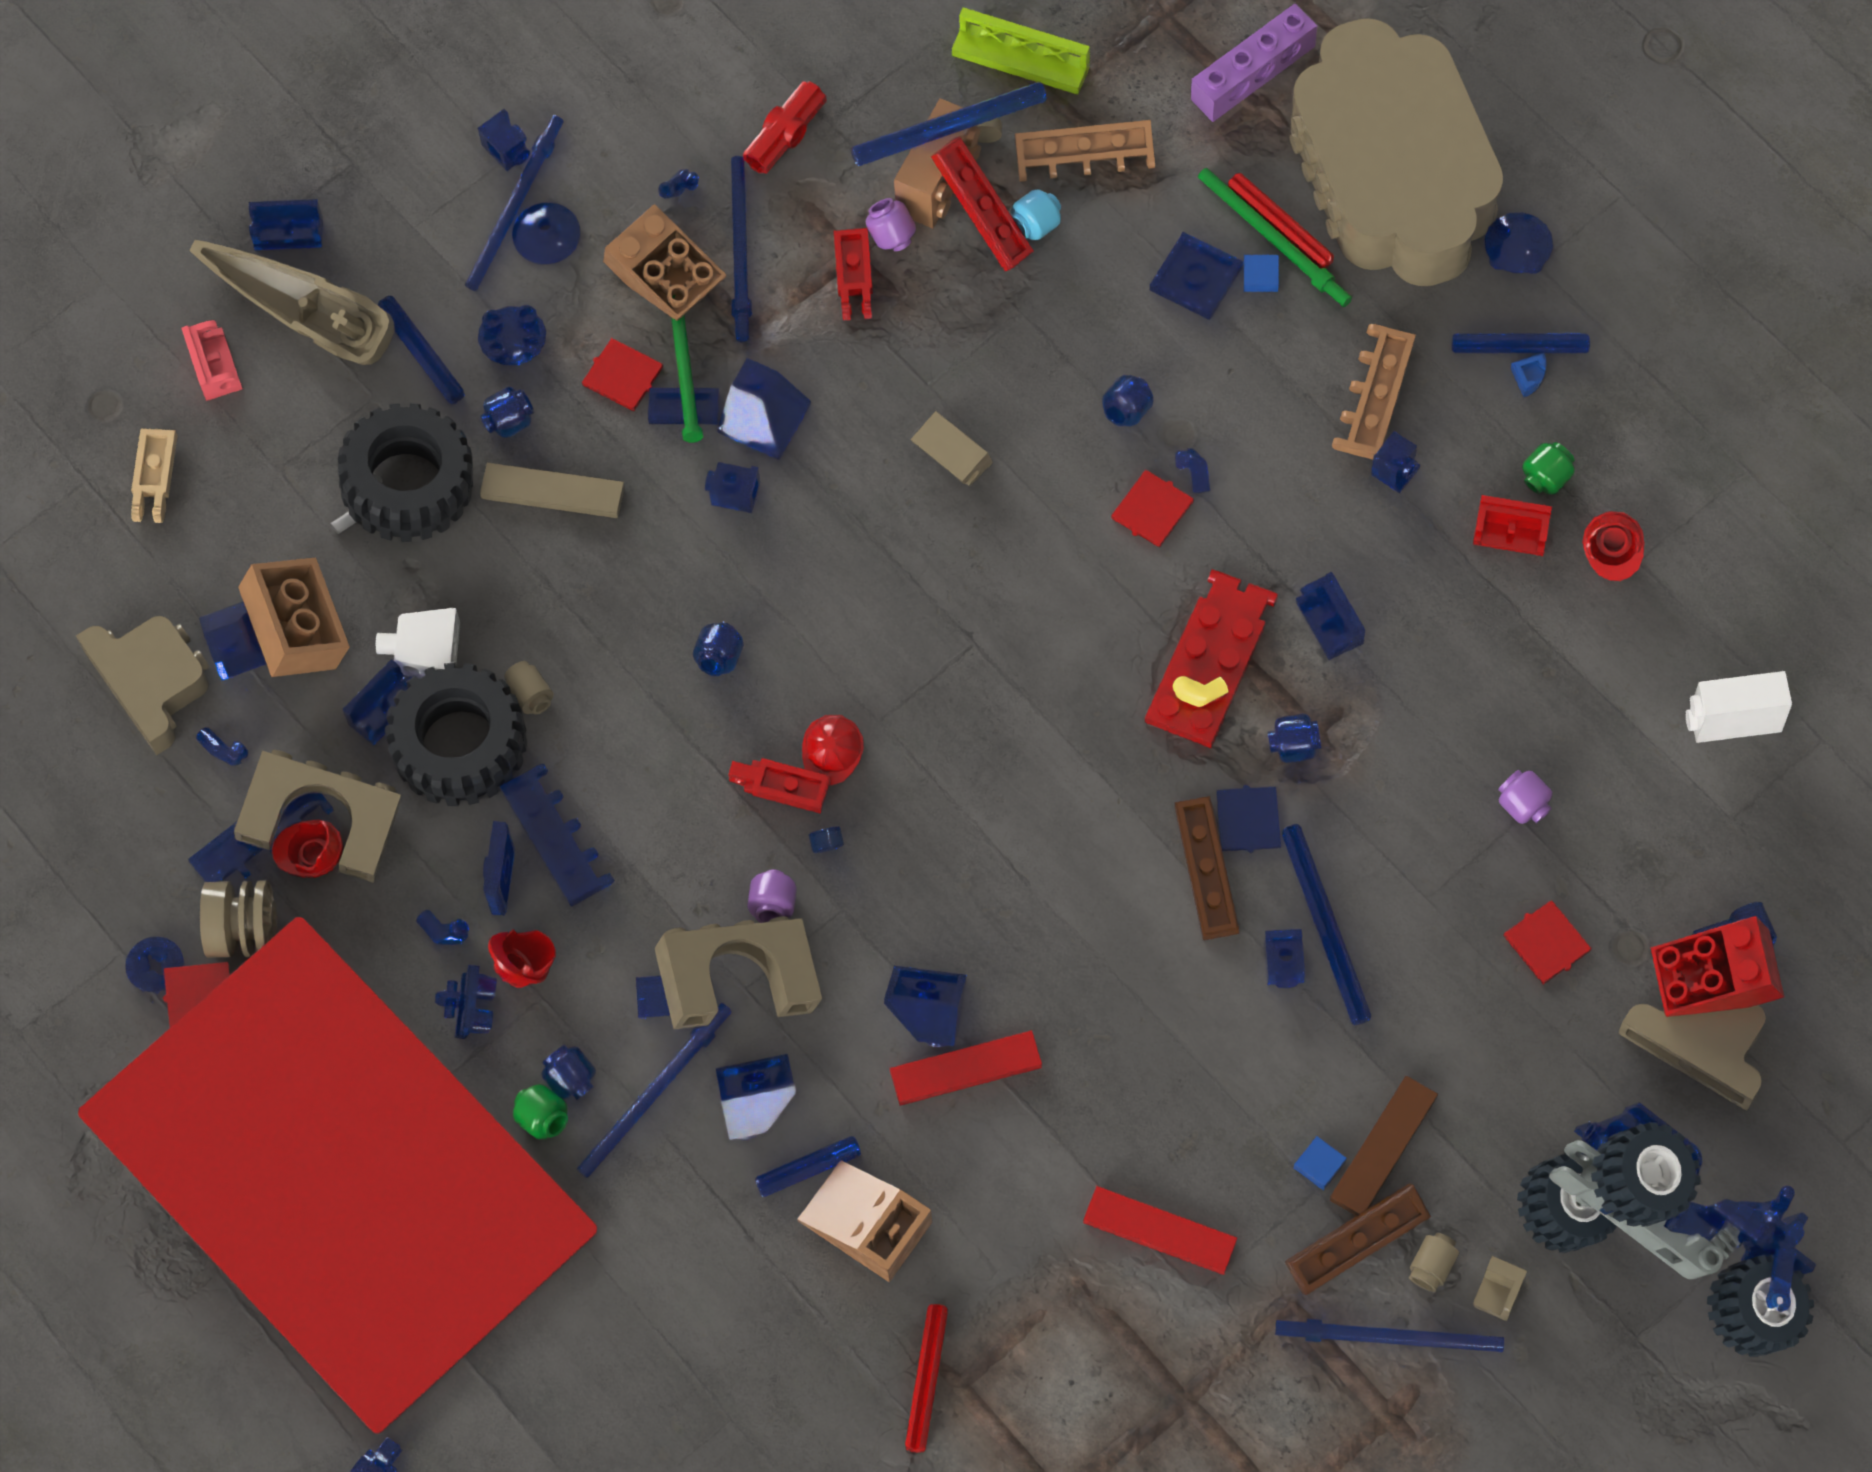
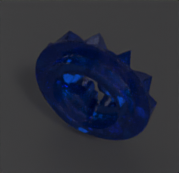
(138, 963)

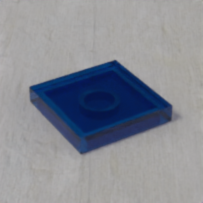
(1196, 275)

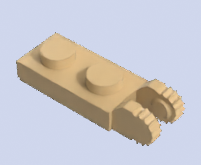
(153, 472)

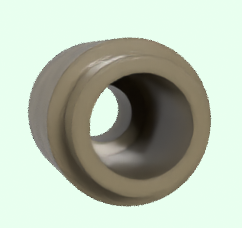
(529, 688)
(1433, 1261)

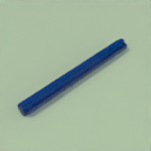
(948, 124)
(1326, 924)

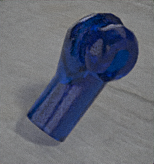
(676, 184)
(1198, 467)
(218, 749)
(443, 934)

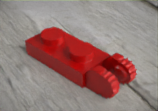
(853, 269)

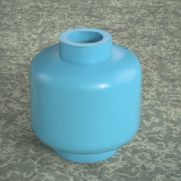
(1036, 214)

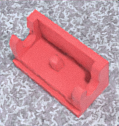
(211, 359)

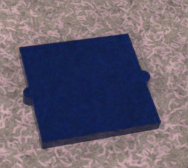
(1248, 819)

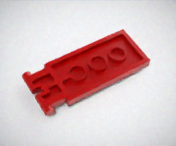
(1213, 645)

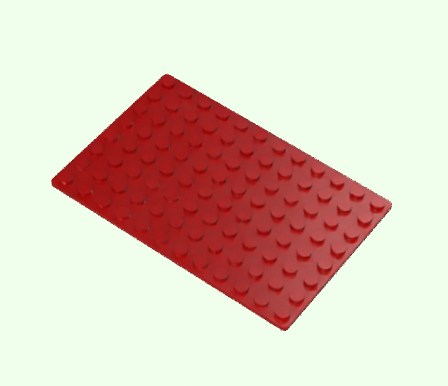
(338, 1174)

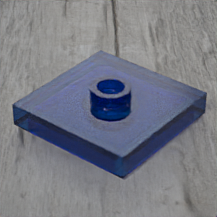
(499, 868)

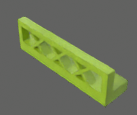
(1021, 53)

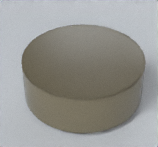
(990, 131)

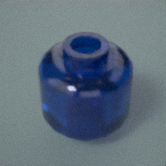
(1127, 400)
(507, 412)
(718, 648)
(1295, 738)
(568, 1072)

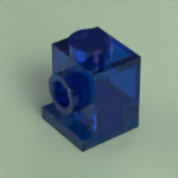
(504, 141)
(1395, 462)
(736, 496)
(1284, 943)

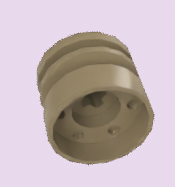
(232, 919)

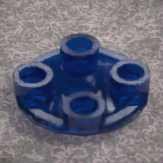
(1518, 243)
(512, 335)

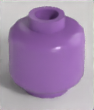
(890, 224)
(1525, 797)
(771, 896)

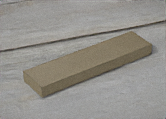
(552, 490)

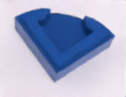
(1529, 373)

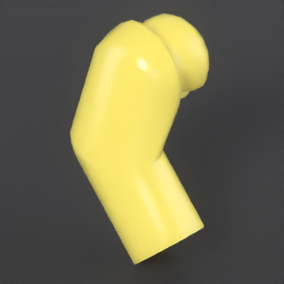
(1197, 693)

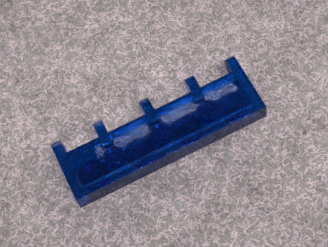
(553, 837)
(226, 854)

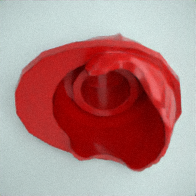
(1614, 545)
(832, 747)
(308, 848)
(522, 957)

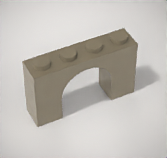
(282, 780)
(775, 946)

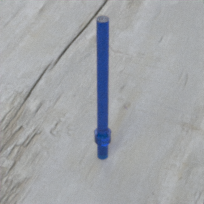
(541, 149)
(740, 306)
(700, 1037)
(1315, 1330)

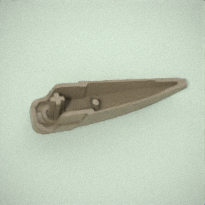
(309, 304)

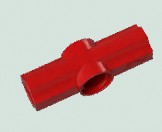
(784, 127)

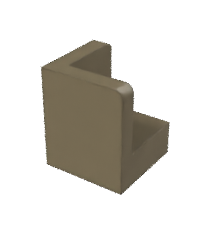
(1499, 1288)

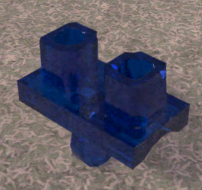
(472, 986)

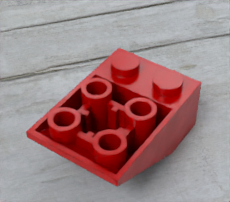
(1718, 969)

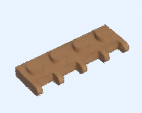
(1084, 146)
(1377, 393)

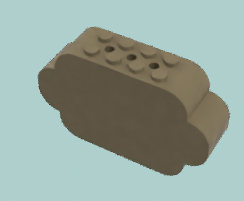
(1395, 152)

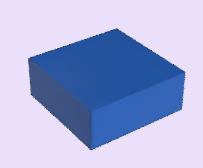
(1261, 273)
(1320, 1163)

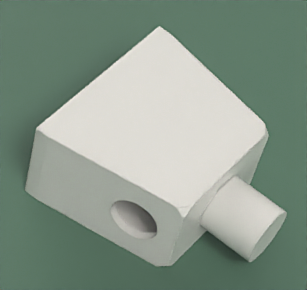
(422, 641)

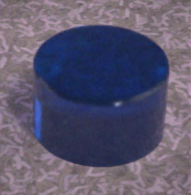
(826, 839)

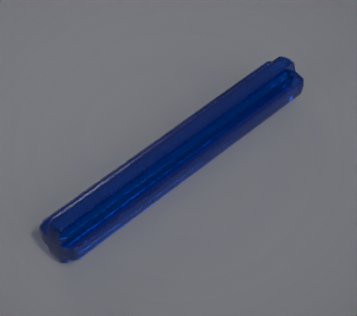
(1521, 343)
(422, 351)

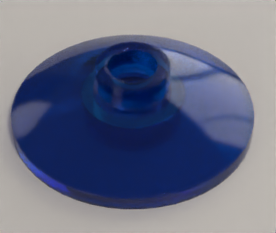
(546, 245)

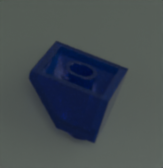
(762, 409)
(232, 641)
(927, 1003)
(754, 1094)

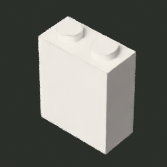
(1739, 707)

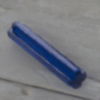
(807, 1166)

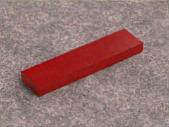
(982, 203)
(965, 1068)
(1160, 1230)

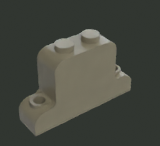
(149, 674)
(1703, 1046)

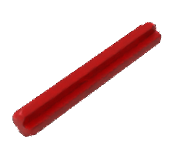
(1281, 221)
(926, 1378)

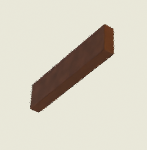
(1206, 868)
(1383, 1146)
(1357, 1239)

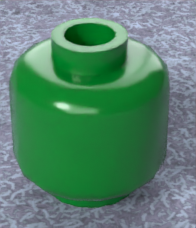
(1548, 468)
(540, 1112)

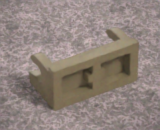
(952, 449)

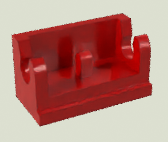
(1512, 525)

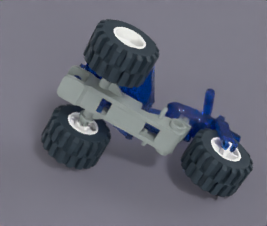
(1643, 1179)

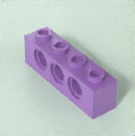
(1253, 62)

